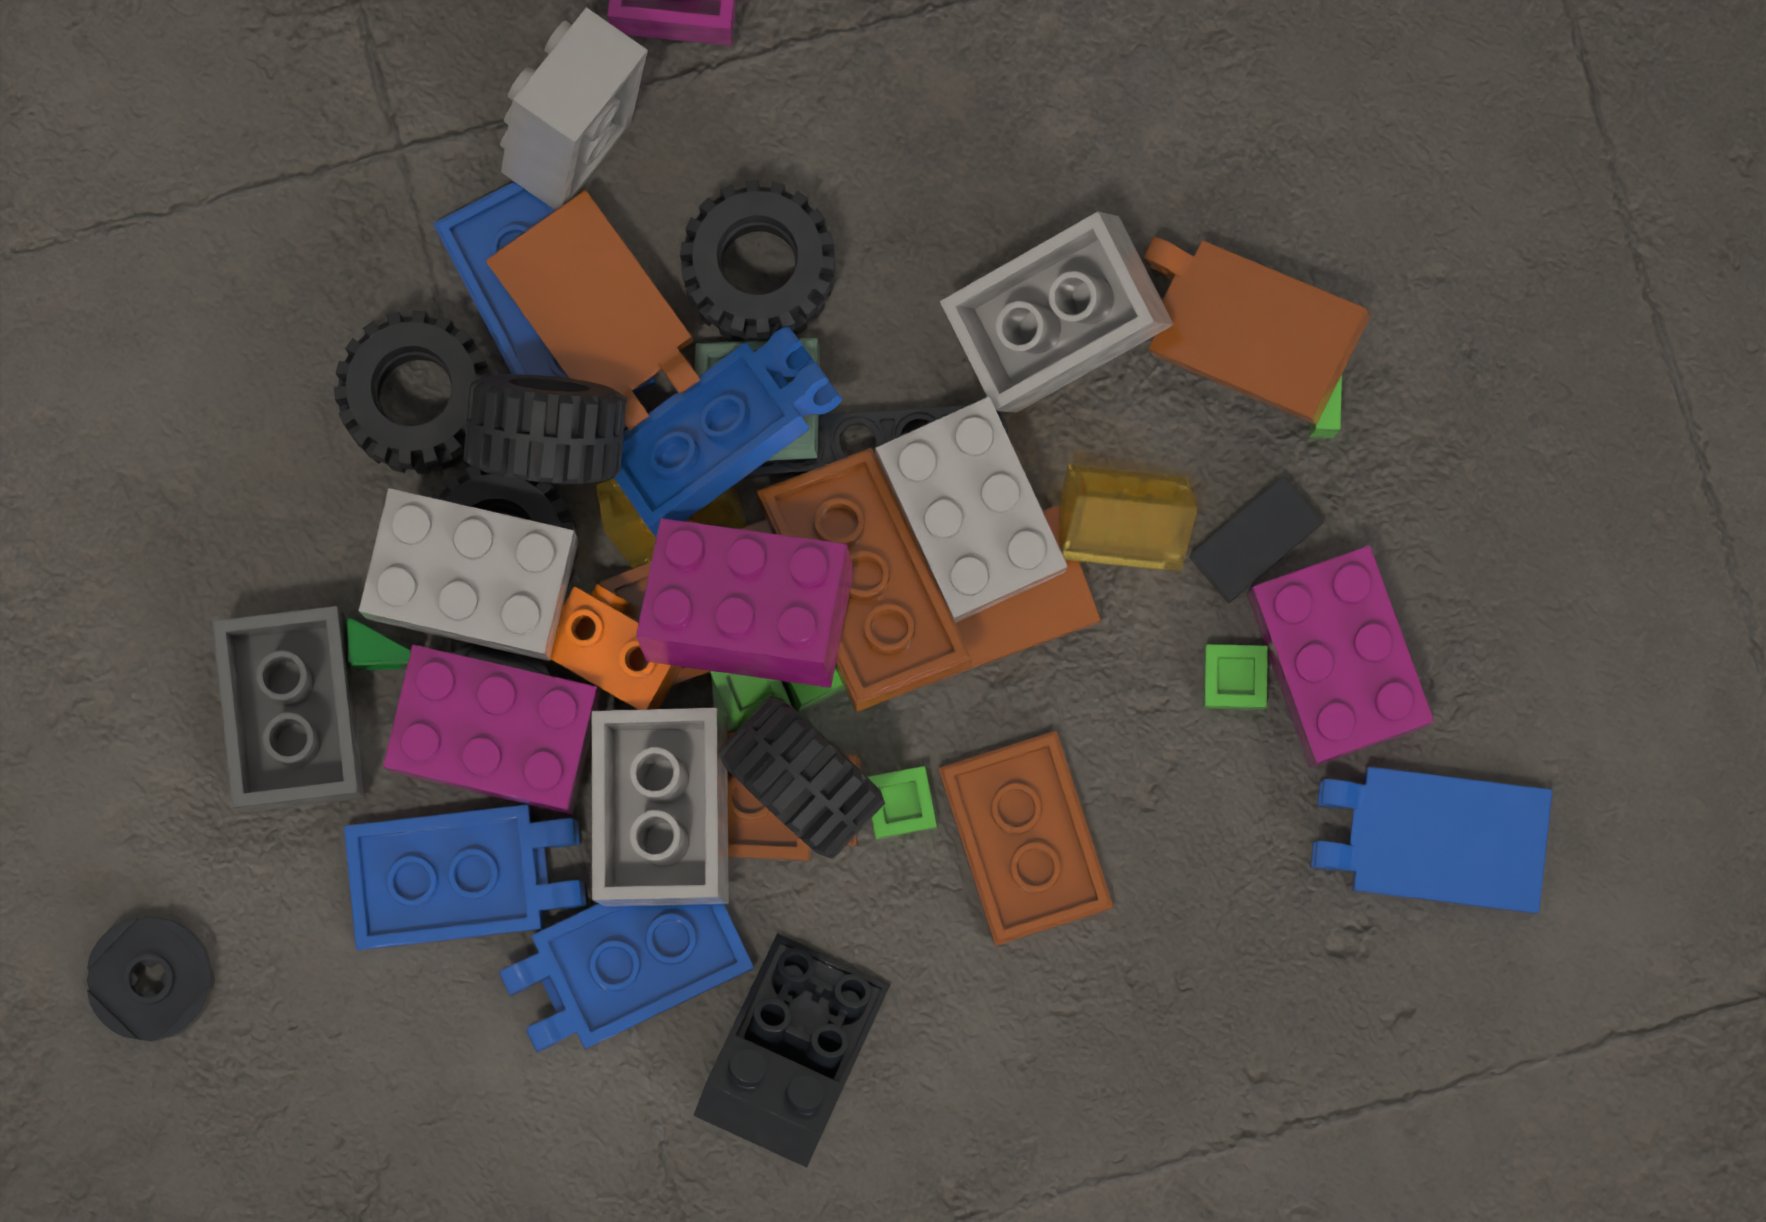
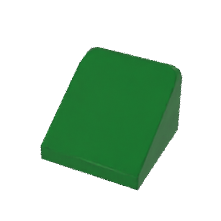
(372, 650)

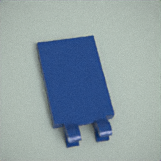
(722, 428)
(1440, 839)
(455, 876)
(626, 967)

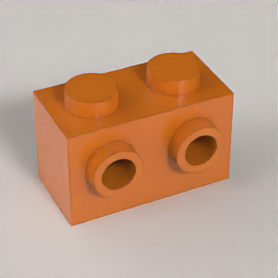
(602, 647)

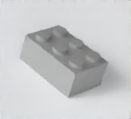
(571, 108)
(1056, 312)
(971, 509)
(469, 574)
(659, 807)

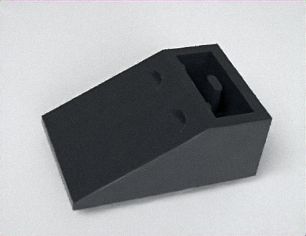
(791, 1050)

